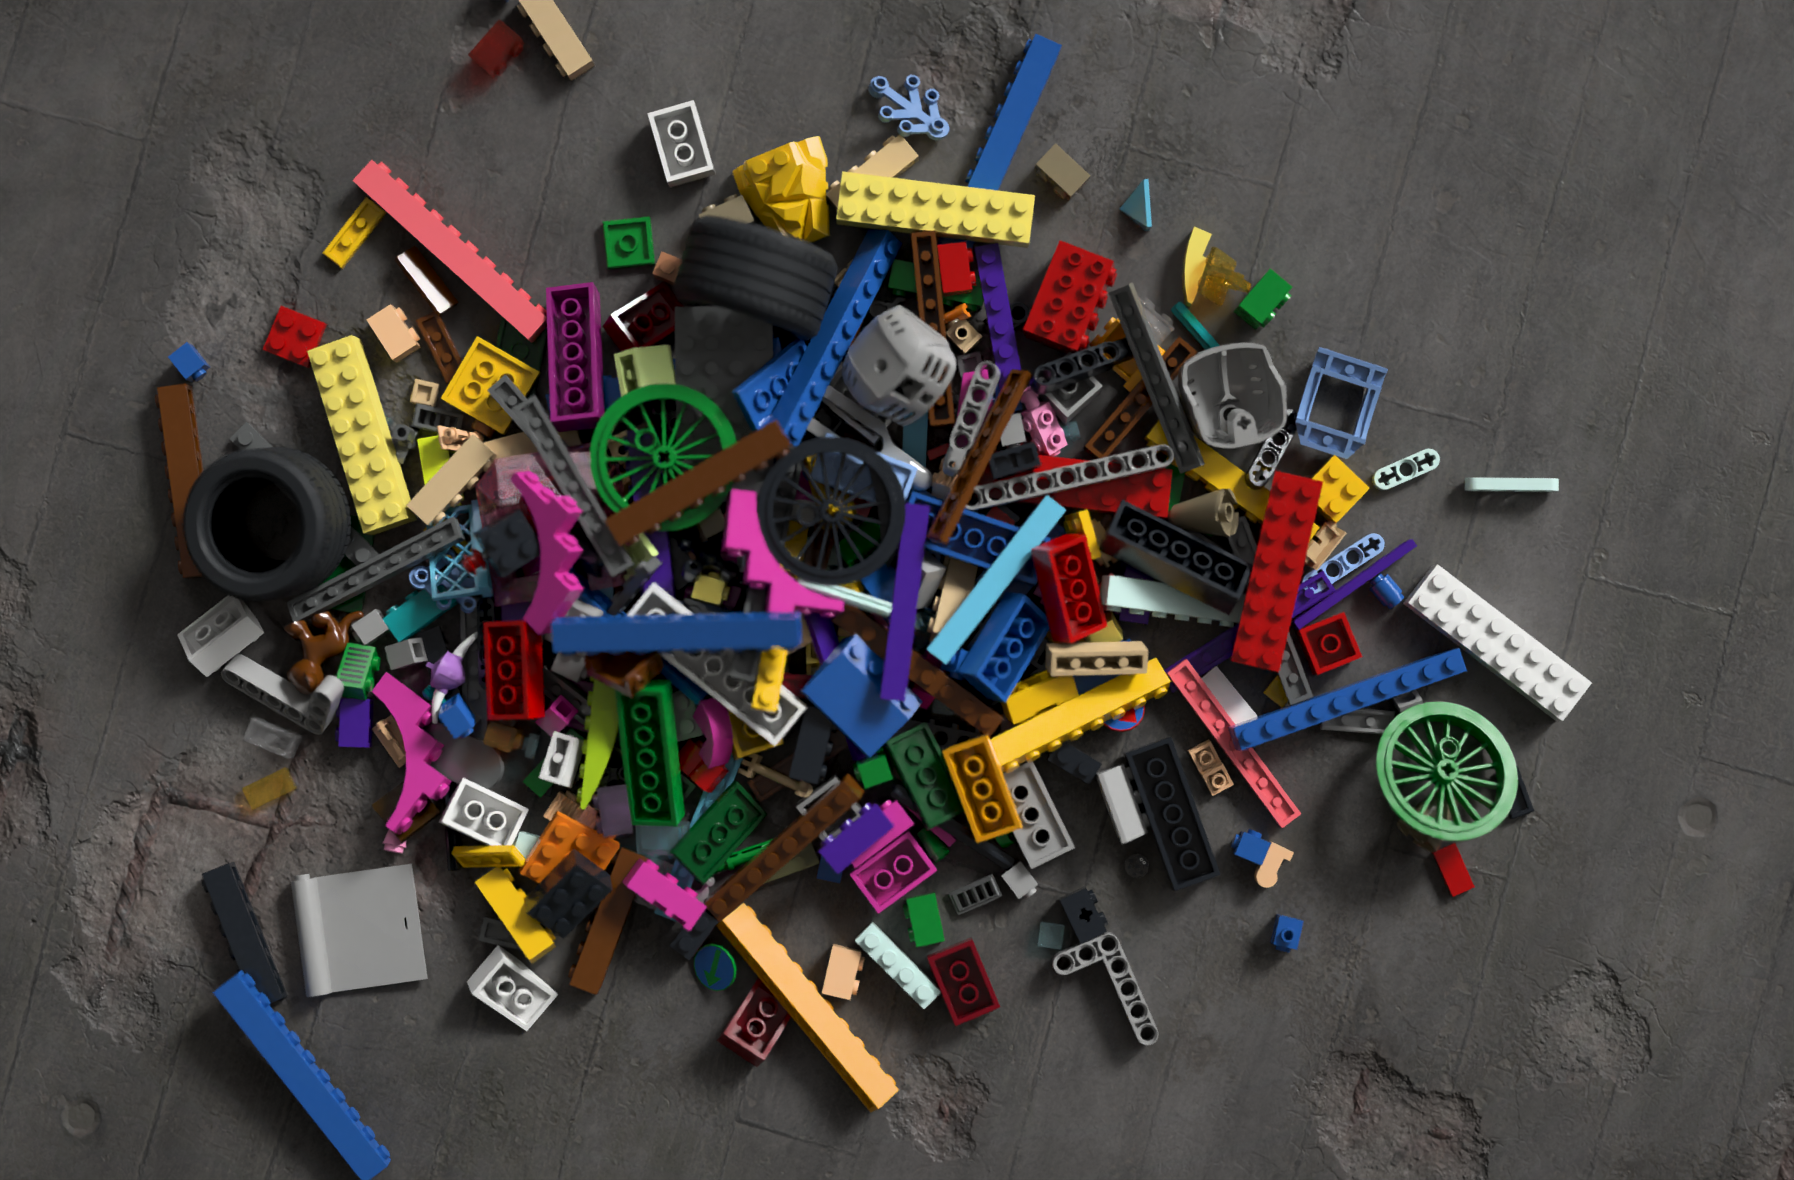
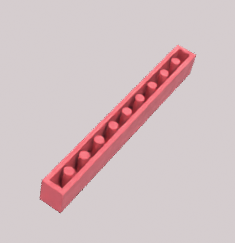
(451, 250)

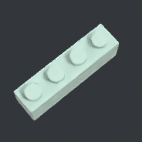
(898, 965)

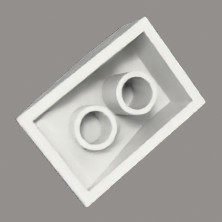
(511, 988)

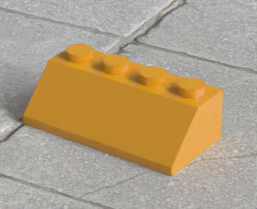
(982, 788)

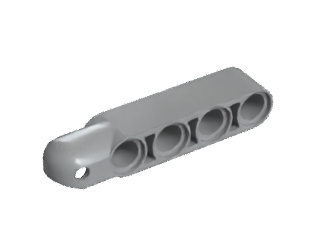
(954, 453)

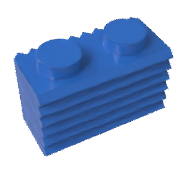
(457, 716)

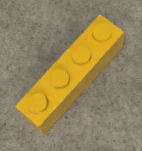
(511, 909)

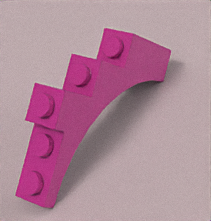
(559, 551)
(761, 569)
(421, 749)

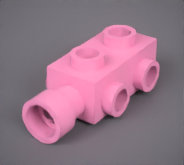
(1042, 424)

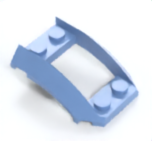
(1349, 370)

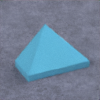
(1138, 206)

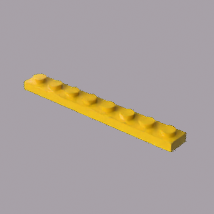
(772, 662)

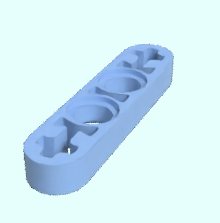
(1342, 563)

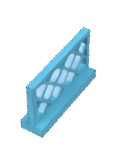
(482, 580)

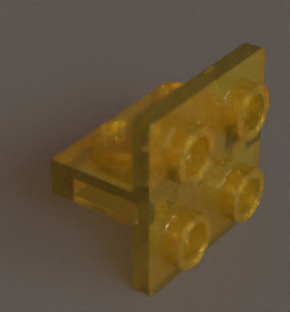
(1220, 277)

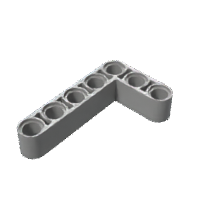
(309, 711)
(1118, 978)

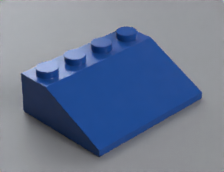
(849, 696)

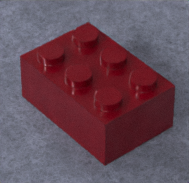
(963, 981)

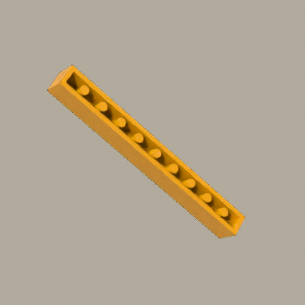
(807, 1007)

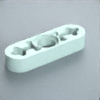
(1424, 468)

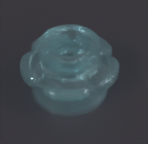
(1071, 431)

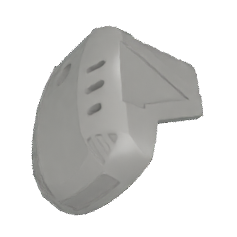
(904, 346)
(1224, 381)

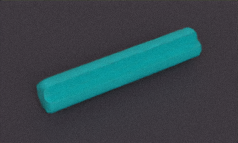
(1193, 326)

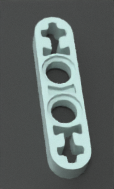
(1512, 484)

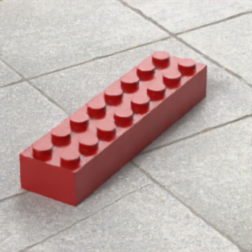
(1145, 490)
(1276, 571)

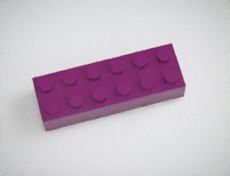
(575, 356)

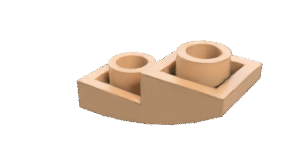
(1210, 767)

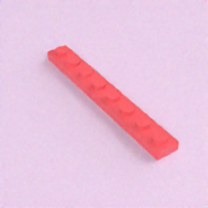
(1245, 761)

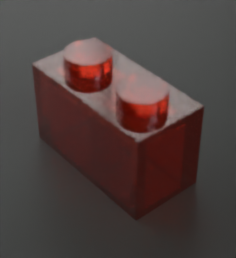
(496, 49)

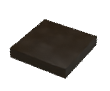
(387, 805)

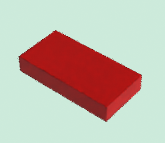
(1453, 869)

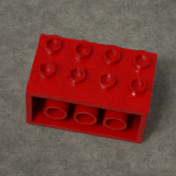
(1070, 299)

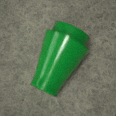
(933, 845)

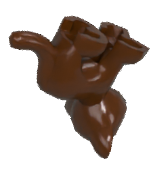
(307, 673)

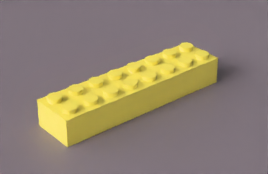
(930, 206)
(361, 435)

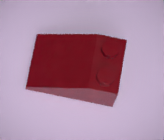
(645, 320)
(755, 1025)

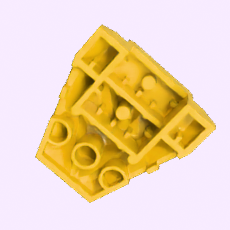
(788, 189)

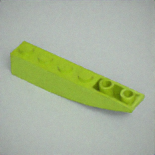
(602, 735)

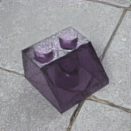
(613, 812)

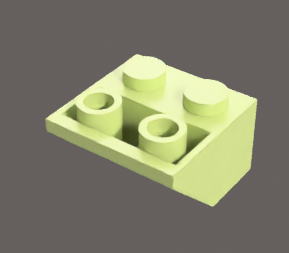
(644, 367)

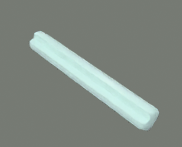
(849, 597)

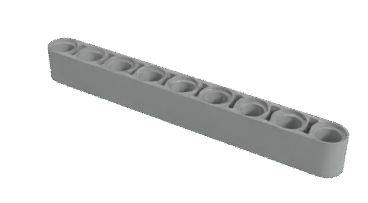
(1077, 471)

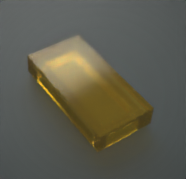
(269, 788)

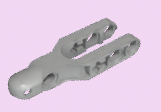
(923, 477)

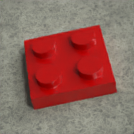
(293, 336)

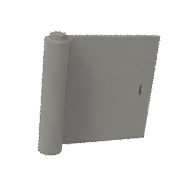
(357, 930)

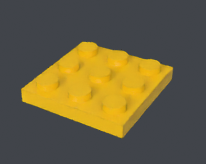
(477, 373)

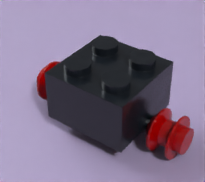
(505, 543)

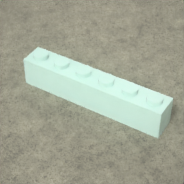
(1161, 600)

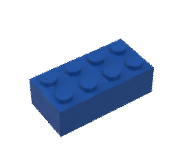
(1005, 647)

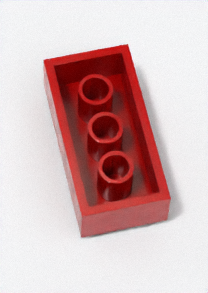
(1069, 587)
(513, 671)

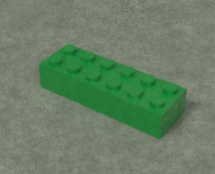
(651, 755)

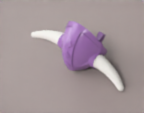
(448, 674)

